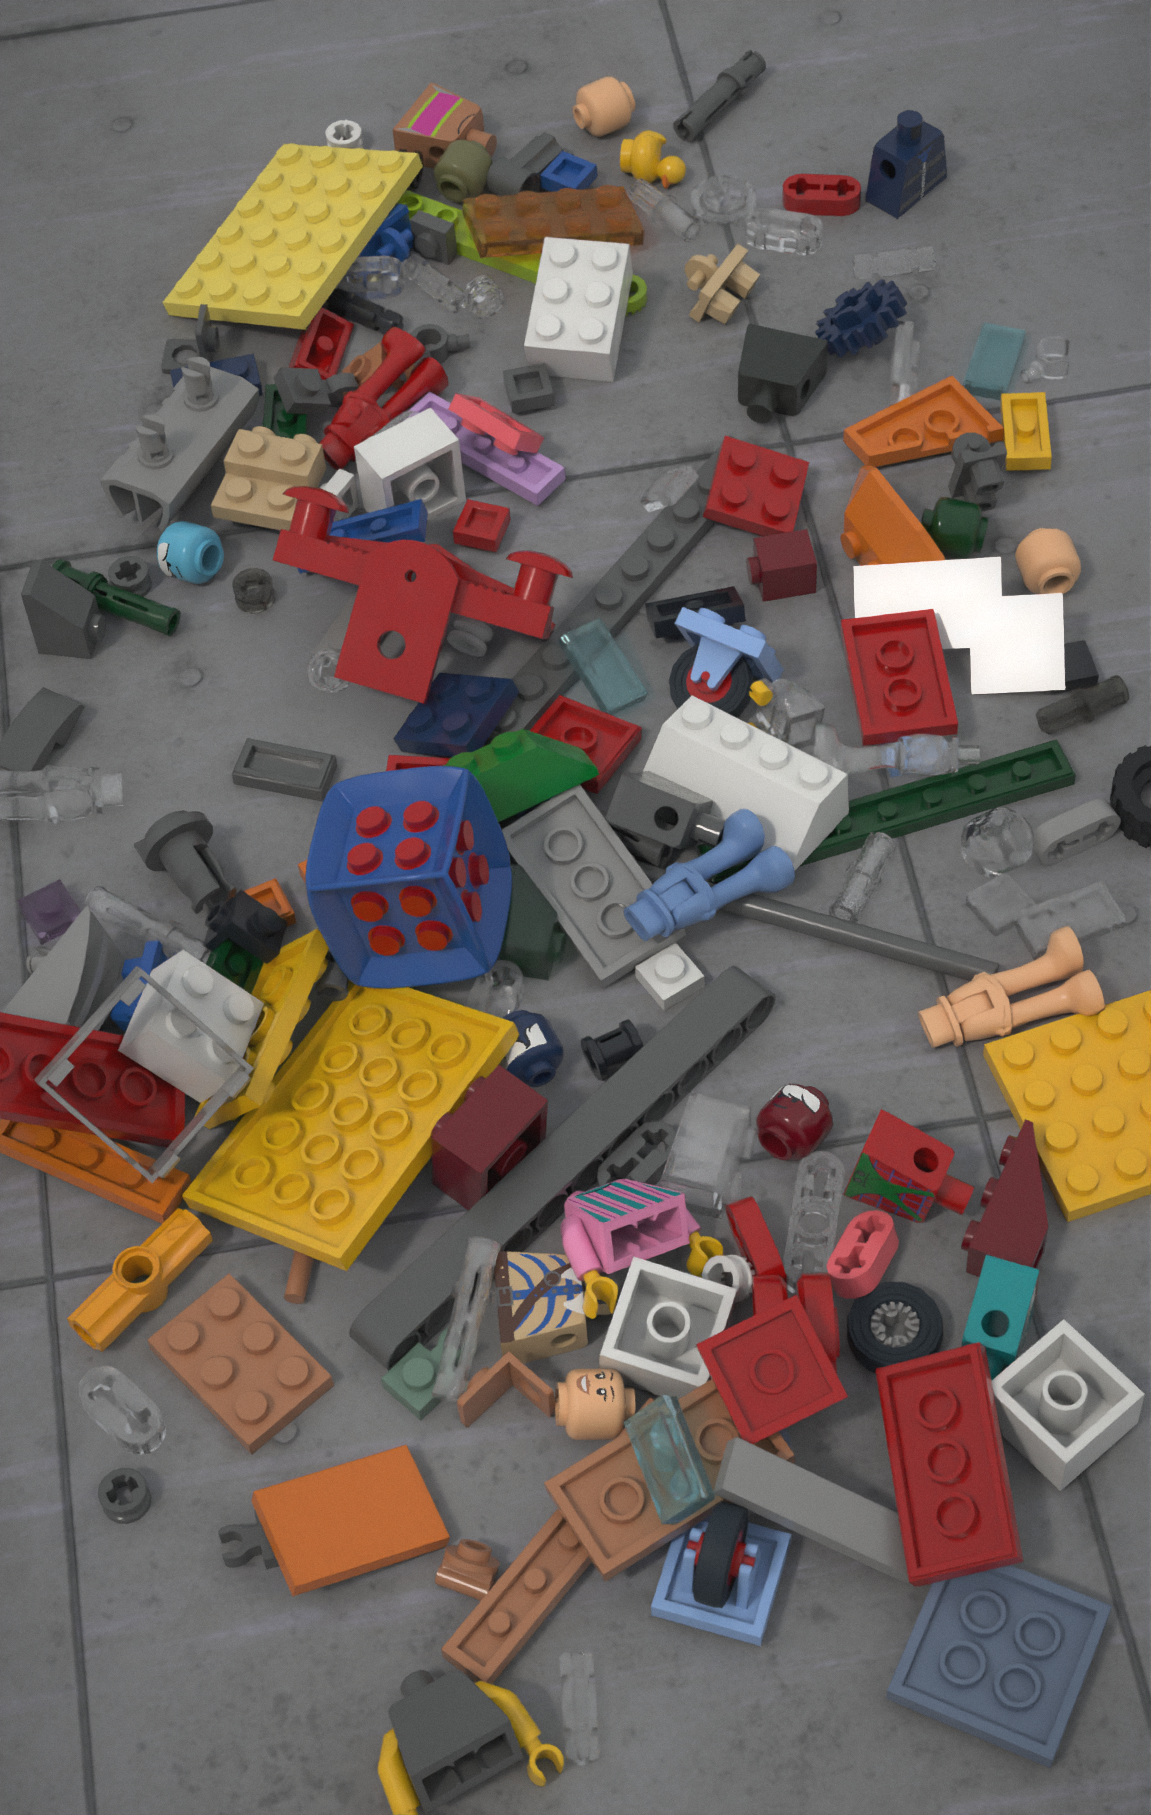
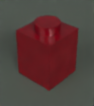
(783, 565)

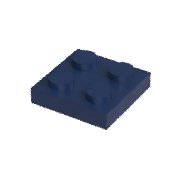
(457, 715)

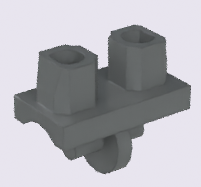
(977, 470)

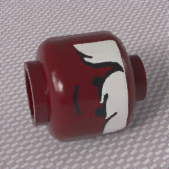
(794, 1122)

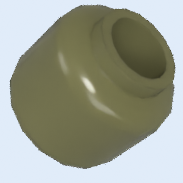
(462, 170)

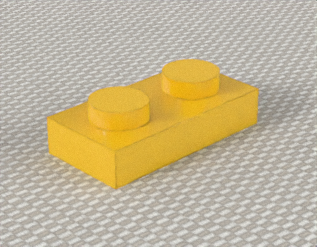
(1026, 431)

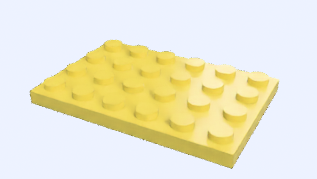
(293, 235)

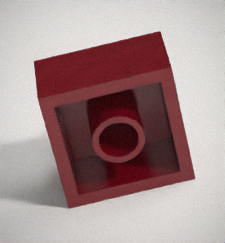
(486, 1136)

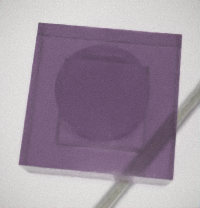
(49, 911)

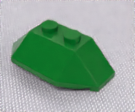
(525, 770)

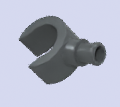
(443, 343)

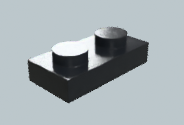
(723, 601)

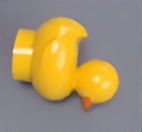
(643, 159)

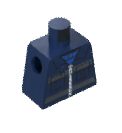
(906, 164)

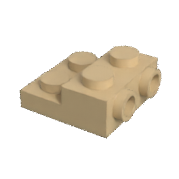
(258, 473)

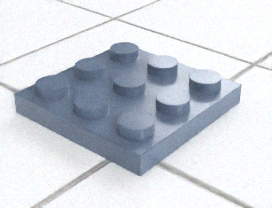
(1001, 1658)

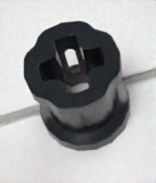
(611, 1049)

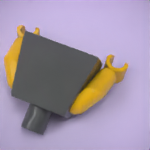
(453, 1738)

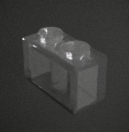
(709, 1154)

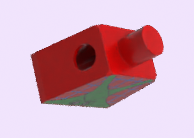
(906, 1172)

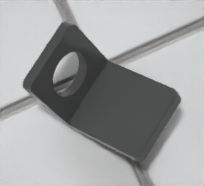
(204, 345)

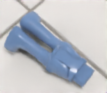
(685, 898)

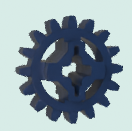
(861, 317)

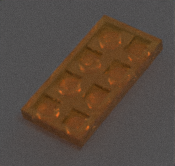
(522, 221)

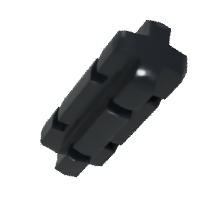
(363, 311)

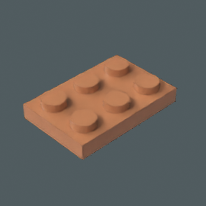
(240, 1363)

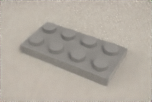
(586, 880)

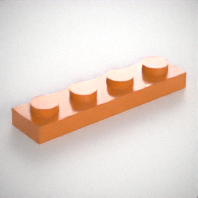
(95, 1167)

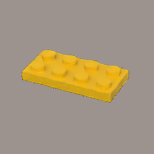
(284, 990)

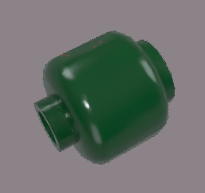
(956, 527)

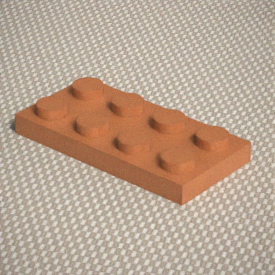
(609, 1498)

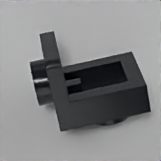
(248, 925)

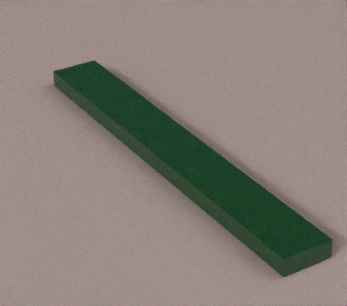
(941, 799)

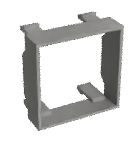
(127, 993)

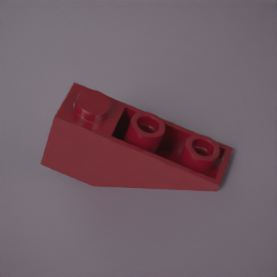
(1015, 1210)

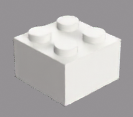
(411, 464)
(174, 1046)
(658, 1327)
(1064, 1404)

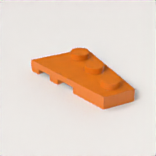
(921, 425)

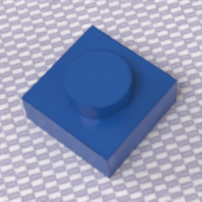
(568, 172)

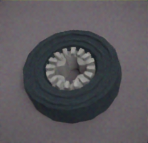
(888, 1305)

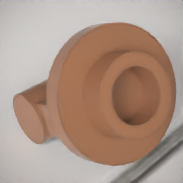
(468, 1569)

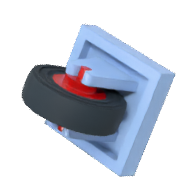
(720, 662)
(723, 1575)

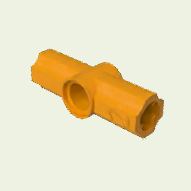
(118, 1300)

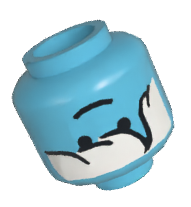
(189, 552)

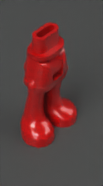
(360, 413)

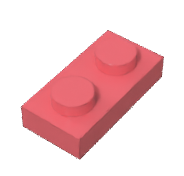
(484, 418)

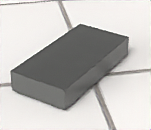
(284, 769)

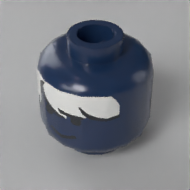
(535, 1049)

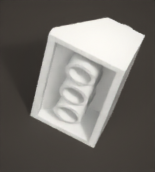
(749, 769)

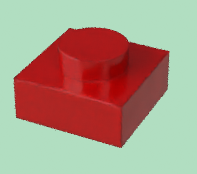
(481, 525)

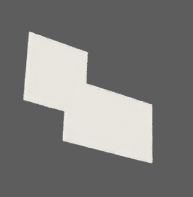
(1011, 639)

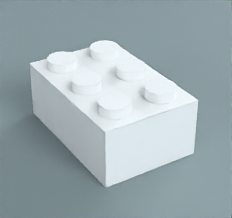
(579, 308)

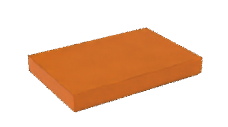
(349, 1519)

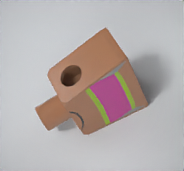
(437, 121)

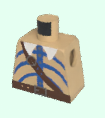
(540, 1305)

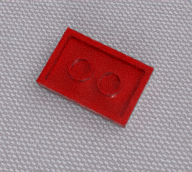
(898, 676)

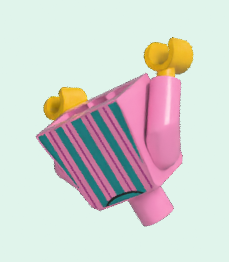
(626, 1221)

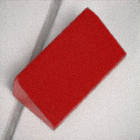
(322, 344)

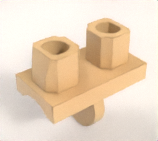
(712, 280)

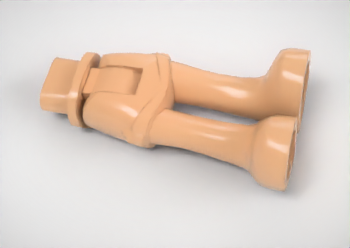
(983, 1006)

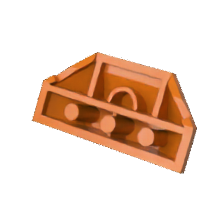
(881, 525)

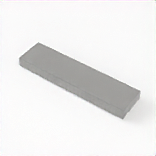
(812, 1507)

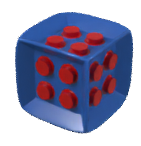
(410, 877)

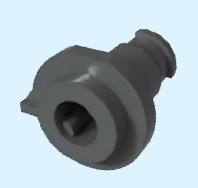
(181, 848)

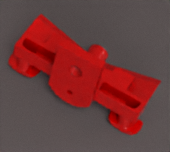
(412, 592)

